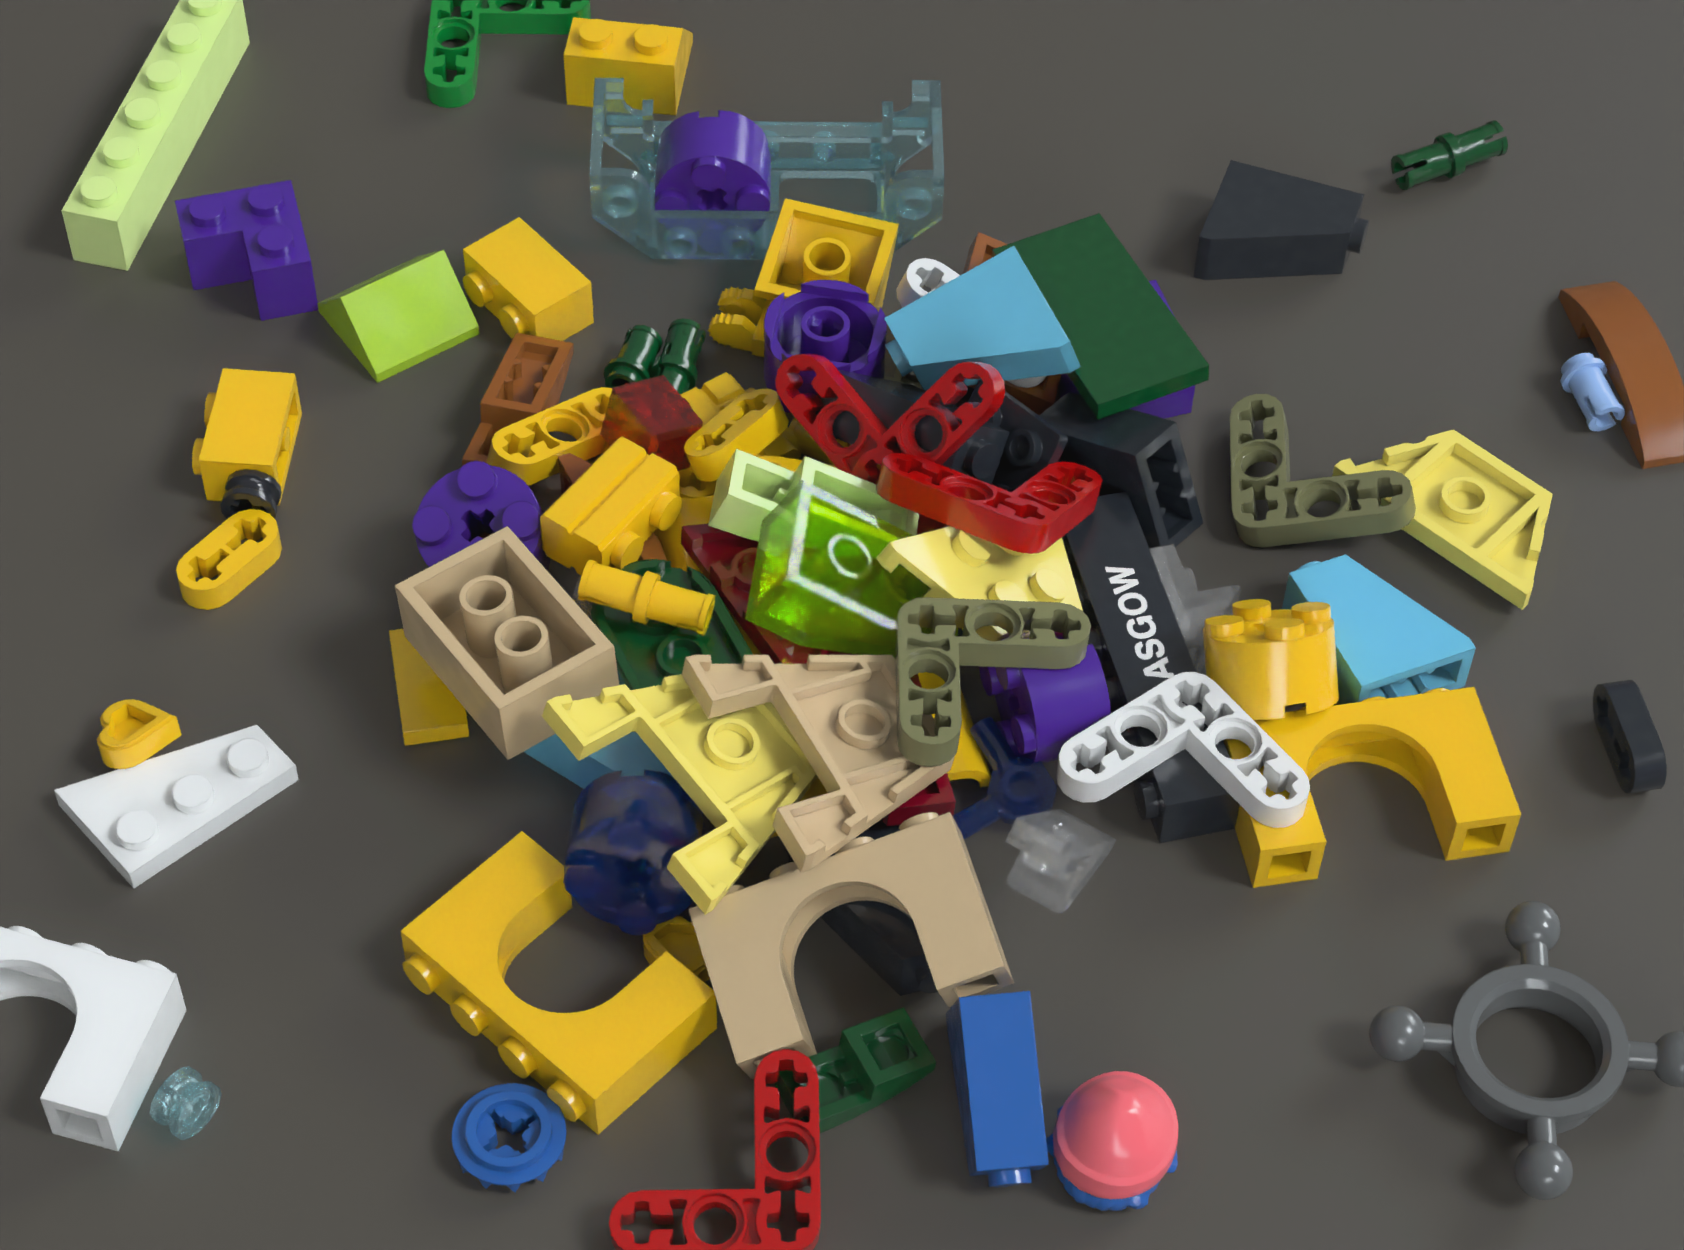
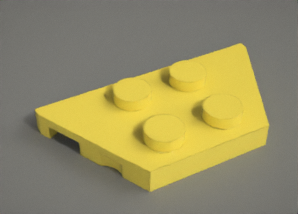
(1470, 509)
(973, 568)

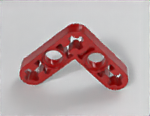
(874, 438)
(1017, 520)
(749, 1207)

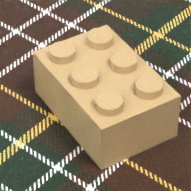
(504, 638)

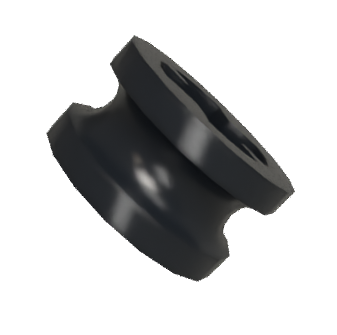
(250, 490)

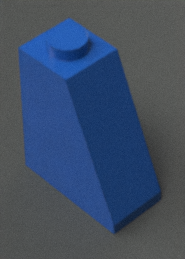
(998, 1086)

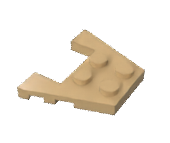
(845, 726)

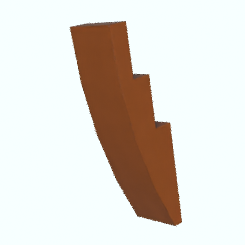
(523, 385)

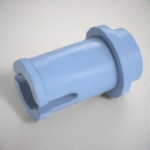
(1586, 380)

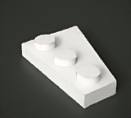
(177, 800)

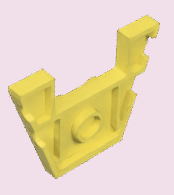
(729, 765)

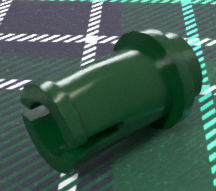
(634, 357)

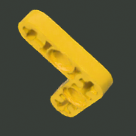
(578, 417)

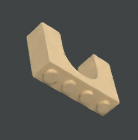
(757, 929)

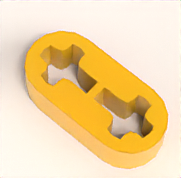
(744, 425)
(225, 556)

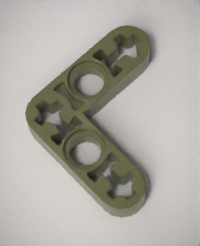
(1290, 500)
(944, 653)

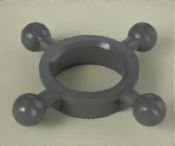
(1533, 930)

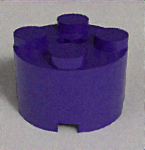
(713, 164)
(826, 321)
(475, 502)
(1047, 705)

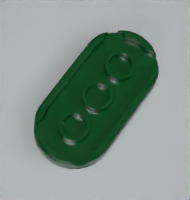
(658, 649)

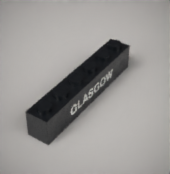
(1137, 651)

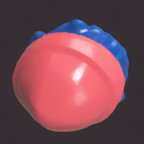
(1114, 1141)

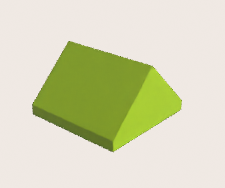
(402, 315)

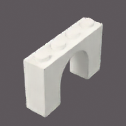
(119, 1035)

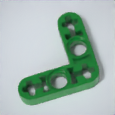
(484, 18)

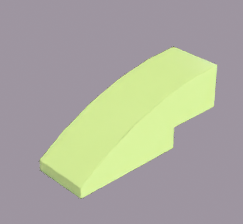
(754, 487)

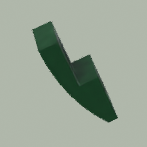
(865, 1069)

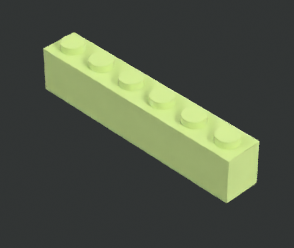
(154, 131)

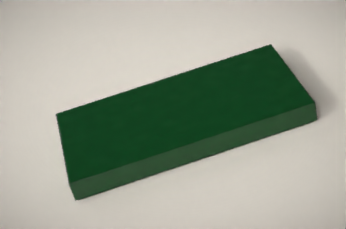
(1112, 316)

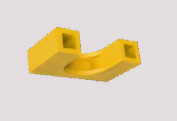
(1428, 738)
(585, 1059)

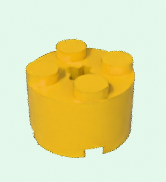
(1273, 657)

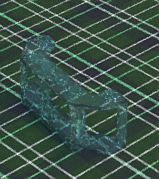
(798, 150)

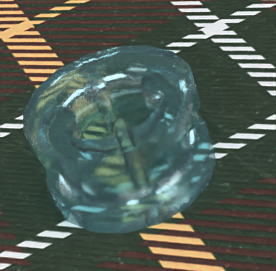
(185, 1102)

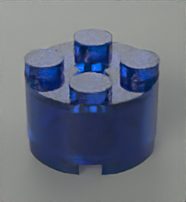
(622, 848)

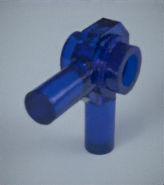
(1015, 788)

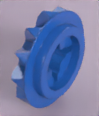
(516, 1109)

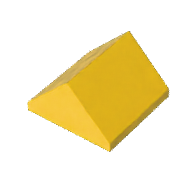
(827, 245)

